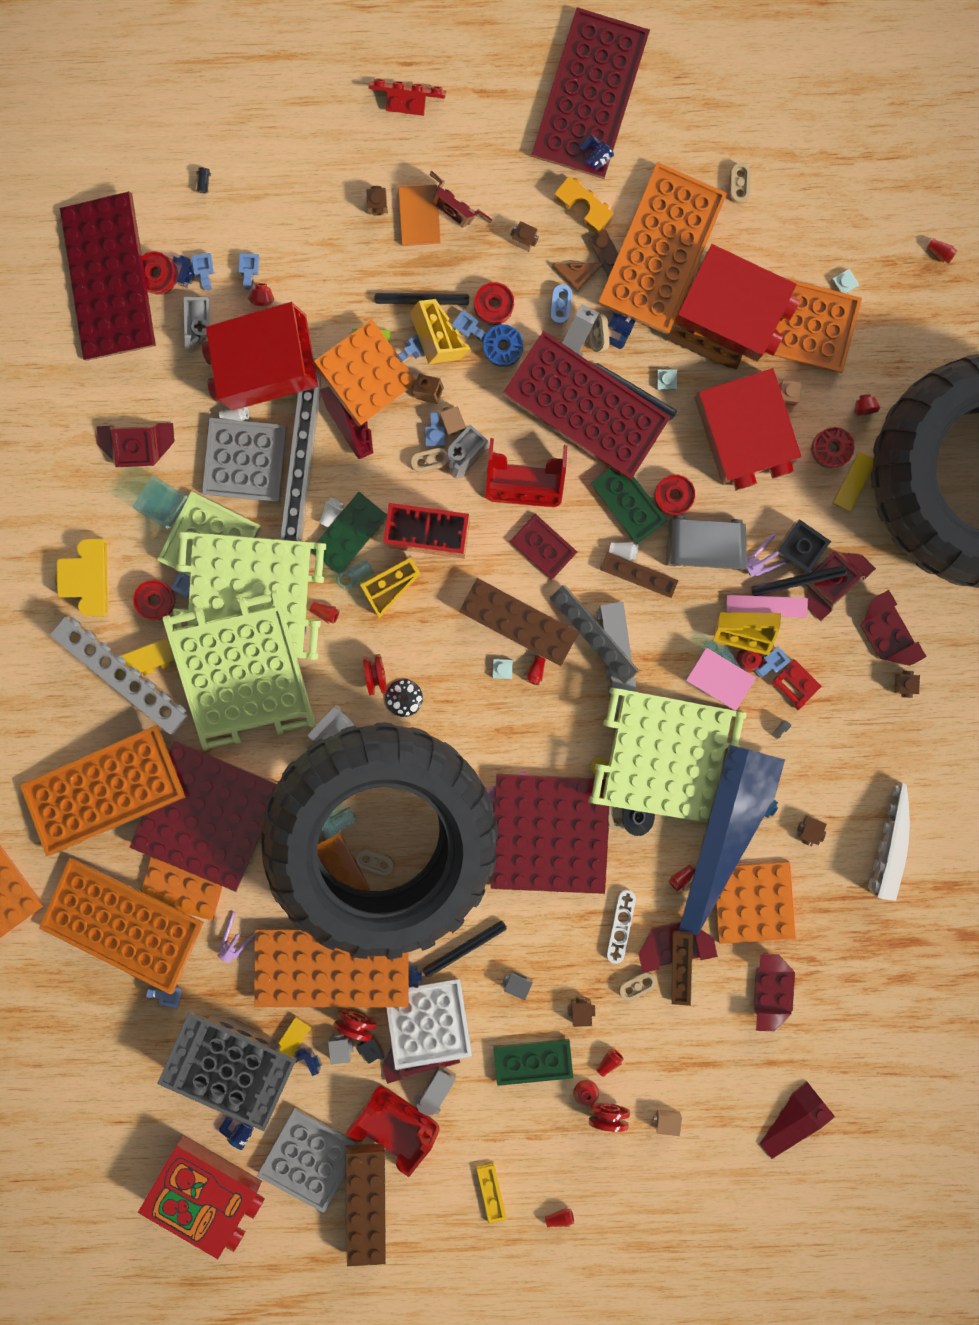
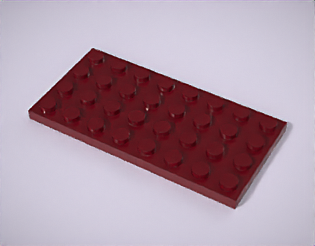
(590, 89)
(107, 276)
(586, 405)

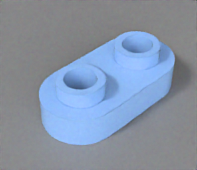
(561, 305)

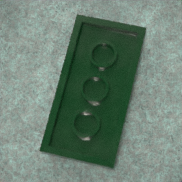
(629, 504)
(350, 532)
(533, 1062)

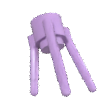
(755, 566)
(228, 950)

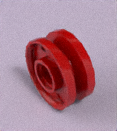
(168, 272)
(498, 292)
(843, 442)
(680, 484)
(142, 597)
(374, 674)
(354, 1024)
(609, 1117)

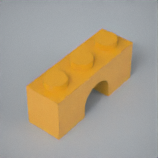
(572, 192)

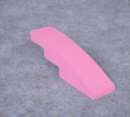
(761, 604)

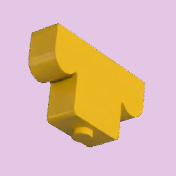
(86, 577)

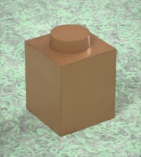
(791, 392)
(452, 420)
(667, 1122)

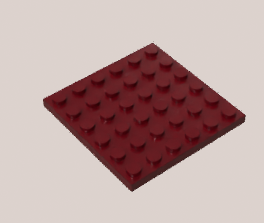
(215, 823)
(549, 835)

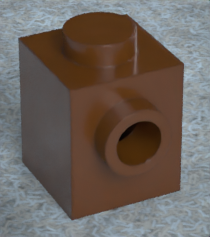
(377, 200)
(524, 236)
(427, 388)
(907, 684)
(811, 831)
(581, 1011)

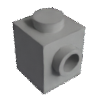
(340, 1049)

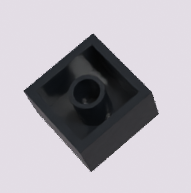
(802, 546)

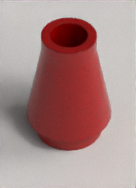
(942, 250)
(325, 612)
(536, 670)
(682, 878)
(610, 1062)
(561, 1218)

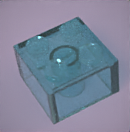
(160, 502)

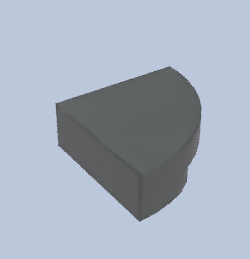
(783, 726)

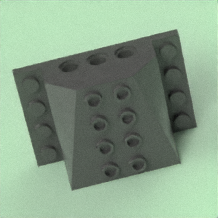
(228, 1068)

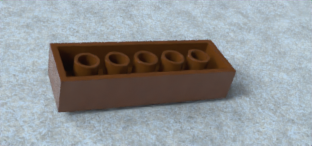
(518, 622)
(365, 1204)

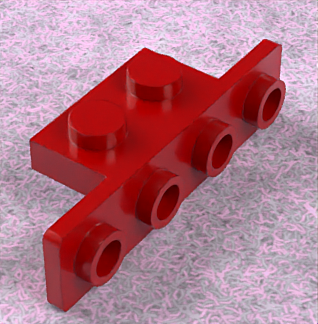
(406, 98)

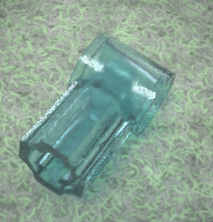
(356, 573)
(338, 822)

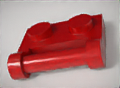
(800, 680)

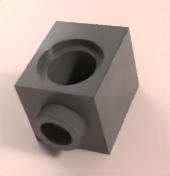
(517, 984)

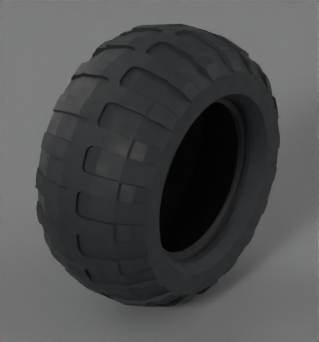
(907, 476)
(393, 918)

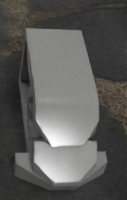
(195, 312)
(580, 328)
(471, 445)
(435, 1091)

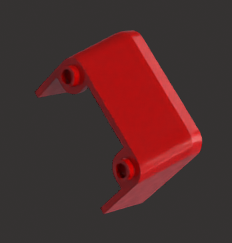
(525, 484)

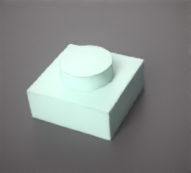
(845, 282)
(666, 379)
(502, 669)

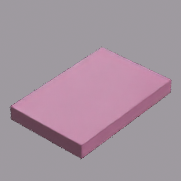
(720, 679)

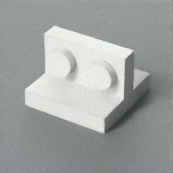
(330, 724)

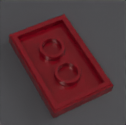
(543, 546)

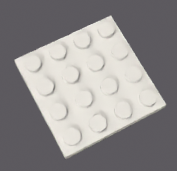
(431, 1027)

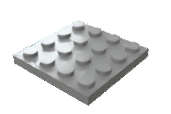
(244, 460)
(307, 1160)

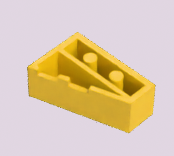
(436, 334)
(389, 584)
(748, 630)

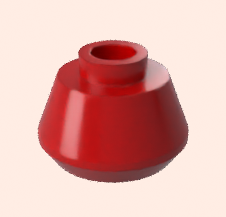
(261, 295)
(866, 405)
(749, 666)
(586, 1092)

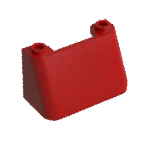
(396, 1125)

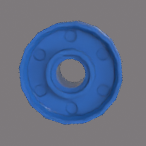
(506, 357)

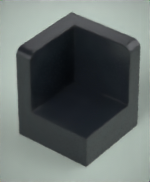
(371, 1050)

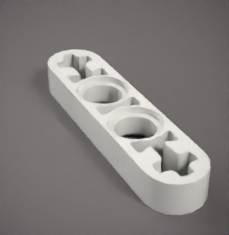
(621, 926)

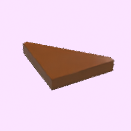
(577, 273)

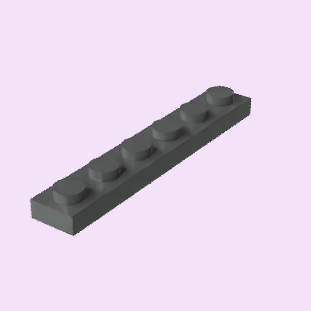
(594, 634)

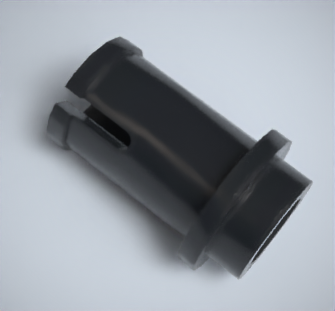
(203, 180)

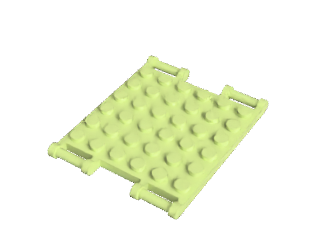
(249, 567)
(239, 671)
(664, 755)

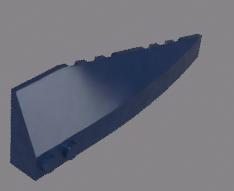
(739, 805)

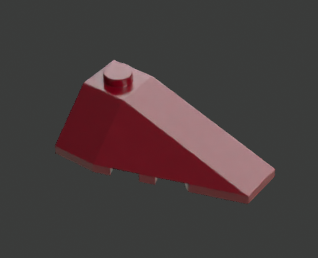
(357, 437)
(797, 1120)

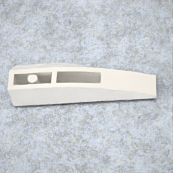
(893, 848)

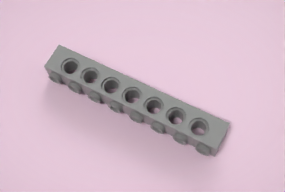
(63, 635)

